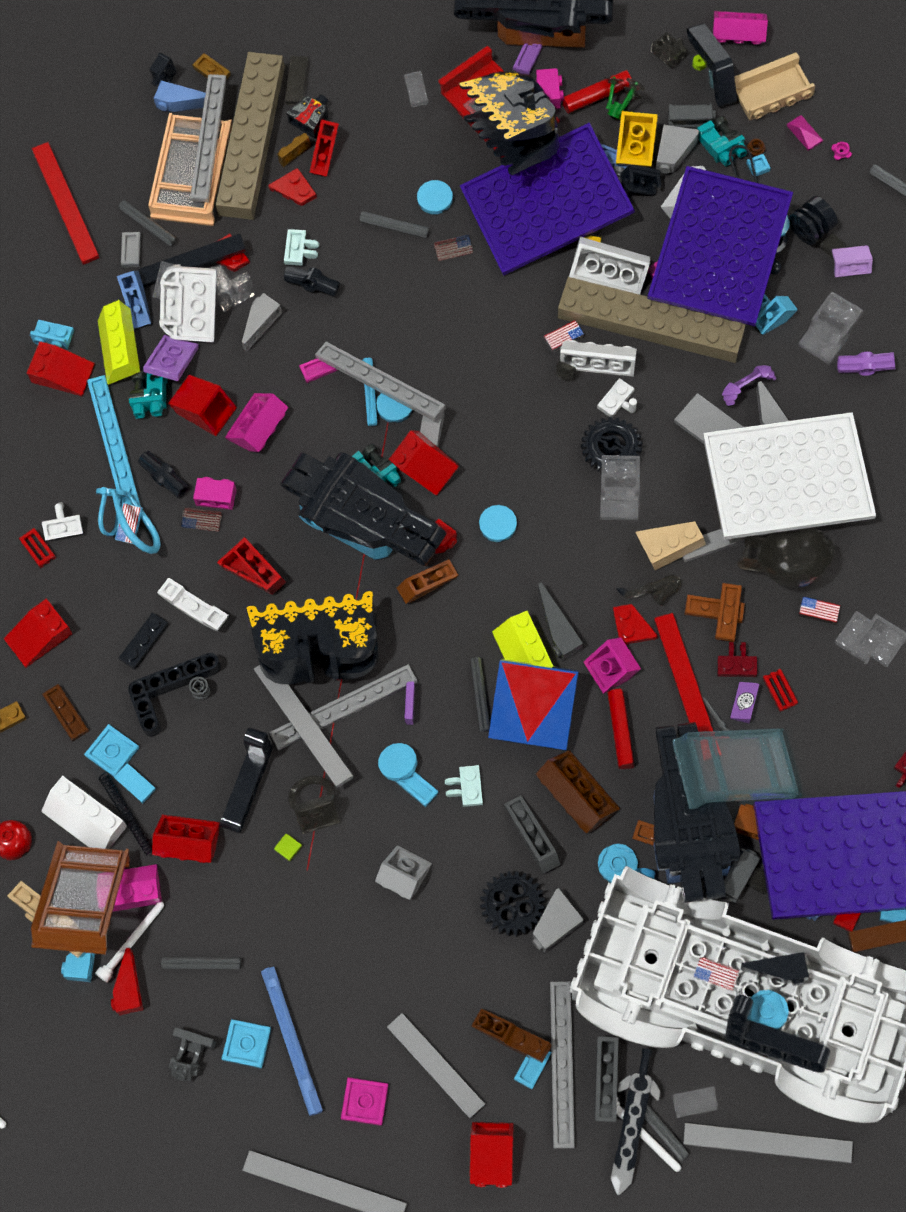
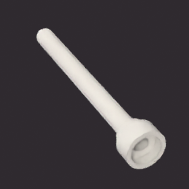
(107, 970)
(653, 1143)

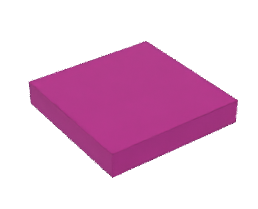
(364, 1101)

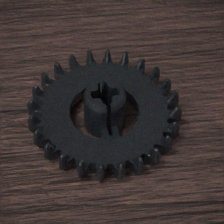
(596, 436)

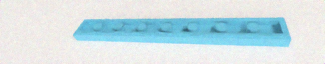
(112, 438)

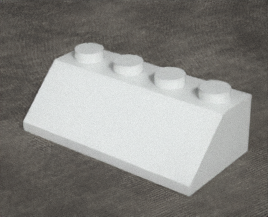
(609, 266)
(599, 358)
(82, 815)

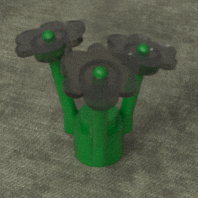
(616, 109)

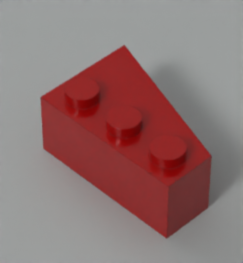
(252, 567)

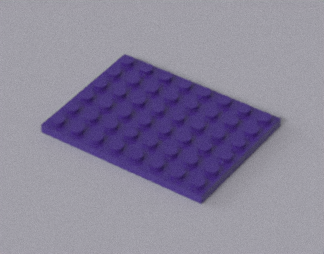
(548, 202)
(720, 245)
(834, 854)

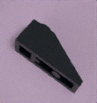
(784, 968)

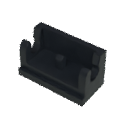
(640, 179)

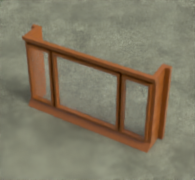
(78, 899)

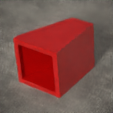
(203, 404)
(491, 1154)

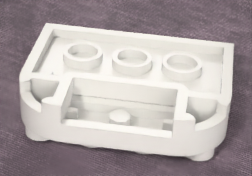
(188, 303)

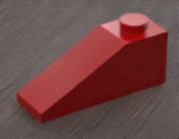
(324, 147)
(126, 989)

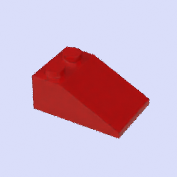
(59, 369)
(424, 462)
(37, 633)

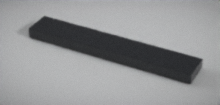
(198, 257)

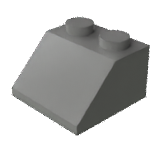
(403, 872)

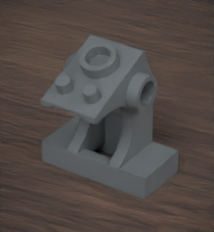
(192, 1043)

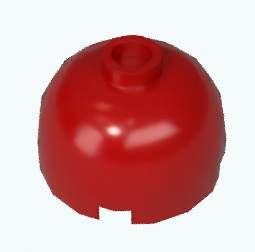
(14, 840)

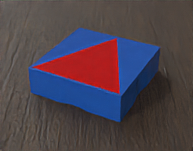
(533, 704)

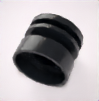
(813, 220)

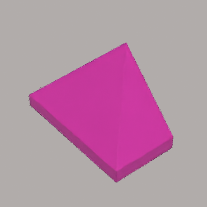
(804, 132)

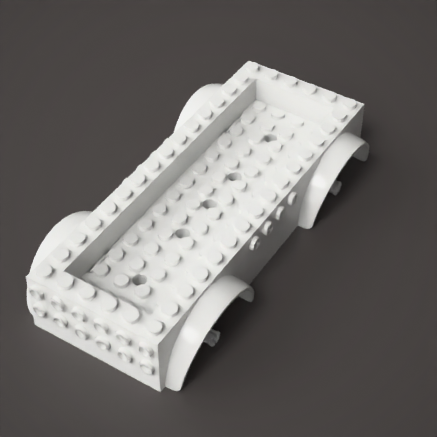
(667, 1004)

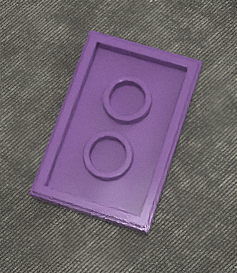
(170, 358)

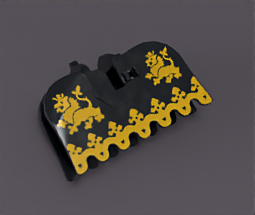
(515, 118)
(331, 632)

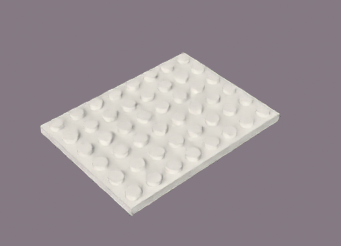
(788, 476)

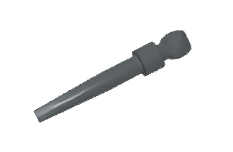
(720, 723)

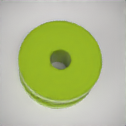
(698, 63)

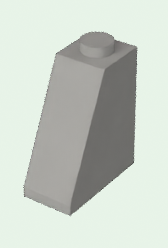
(674, 147)
(556, 922)

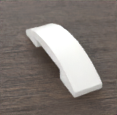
(192, 606)

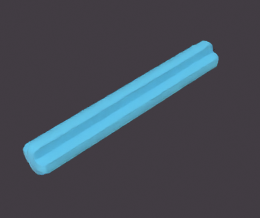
(370, 400)

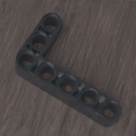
(717, 61)
(166, 686)
(258, 753)
(771, 1041)

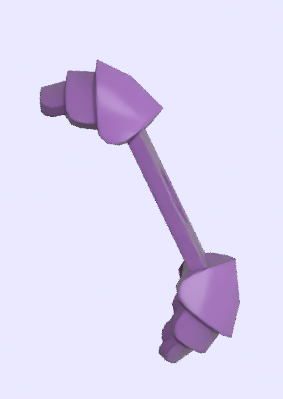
(732, 390)

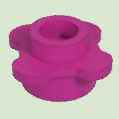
(843, 146)

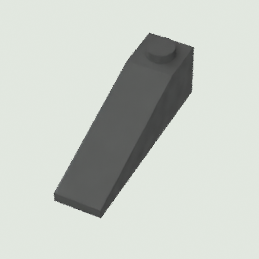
(563, 637)
(532, 834)
(606, 1079)

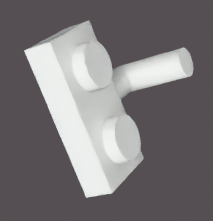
(617, 398)
(62, 525)

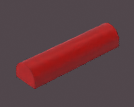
(594, 92)
(620, 729)

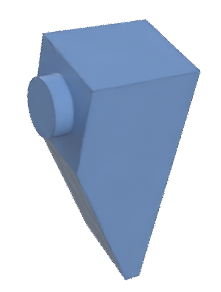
(178, 98)
(135, 298)

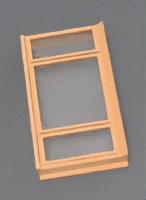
(175, 172)

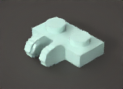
(295, 247)
(470, 786)

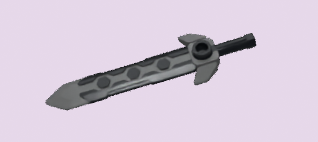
(633, 1120)

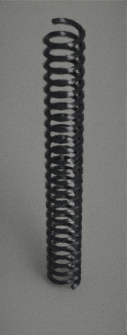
(127, 812)

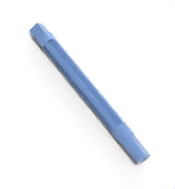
(292, 1043)

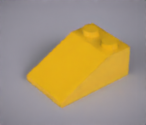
(636, 139)

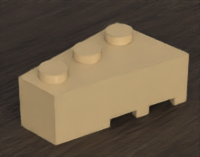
(670, 542)

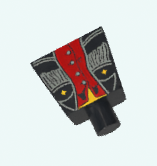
(308, 114)

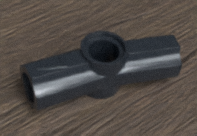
(311, 280)

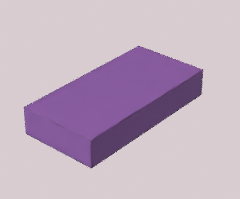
(527, 58)
(409, 703)

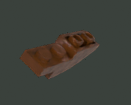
(511, 1035)

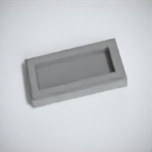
(130, 249)

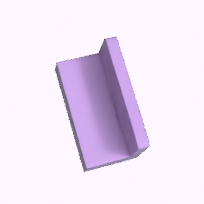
(852, 261)

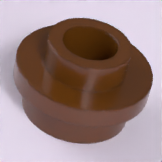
(756, 143)

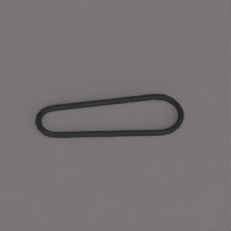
(750, 157)

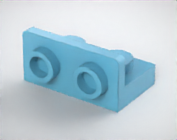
(52, 334)

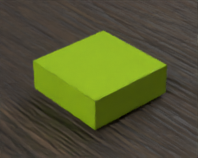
(287, 847)

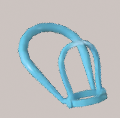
(120, 519)

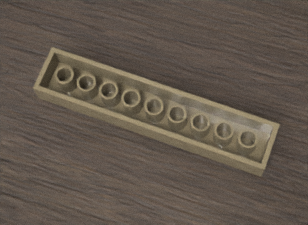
(250, 136)
(650, 320)

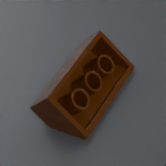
(577, 791)

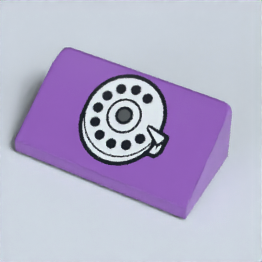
(744, 701)

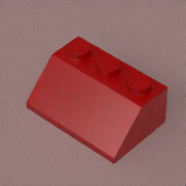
(185, 838)

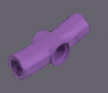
(866, 363)

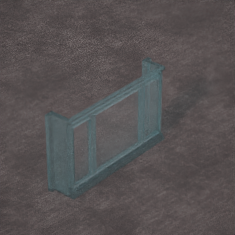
(735, 766)

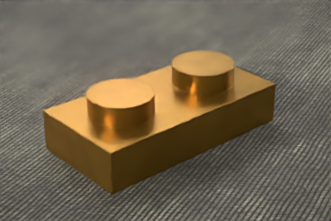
(206, 65)
(294, 149)
(11, 716)

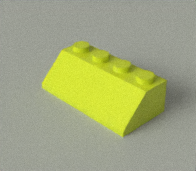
(118, 342)
(521, 642)

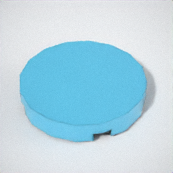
(434, 197)
(392, 410)
(498, 523)
(397, 761)
(615, 859)
(769, 1009)

